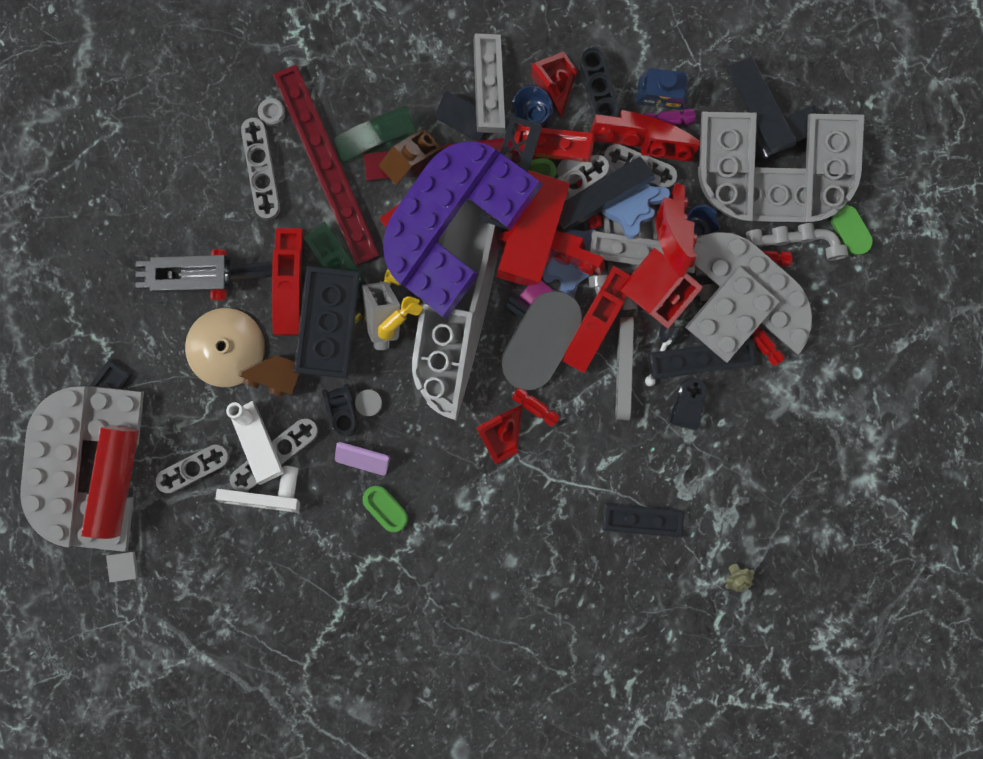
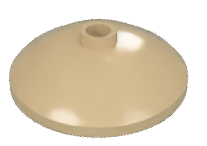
(243, 346)

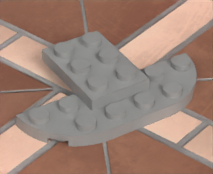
(749, 294)

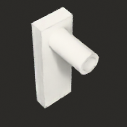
(255, 441)
(283, 502)

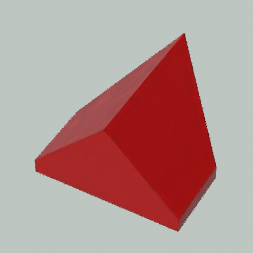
(556, 78)
(502, 434)

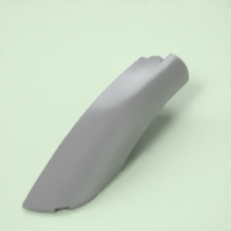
(448, 346)

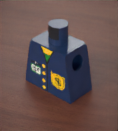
(663, 89)

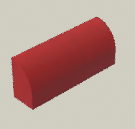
(533, 233)
(110, 482)

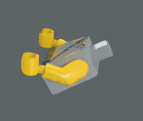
(383, 312)

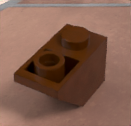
(409, 156)
(272, 372)

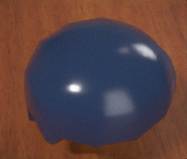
(533, 104)
(704, 220)

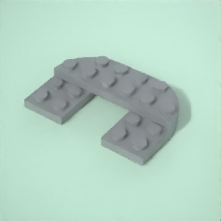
(780, 194)
(54, 459)

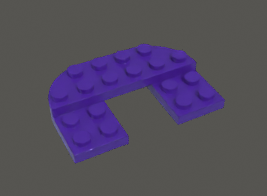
(431, 204)

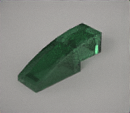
(375, 134)
(329, 250)

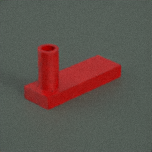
(559, 144)

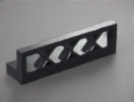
(525, 157)

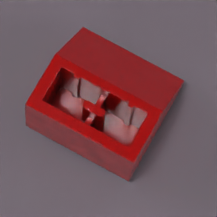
(660, 289)

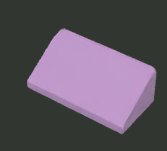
(362, 458)

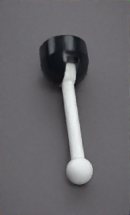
(668, 337)

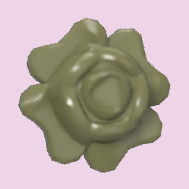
(739, 579)

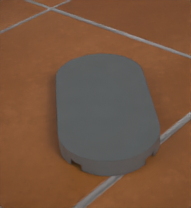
(541, 340)

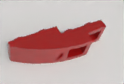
(651, 134)
(676, 232)
(568, 249)
(287, 281)
(597, 321)

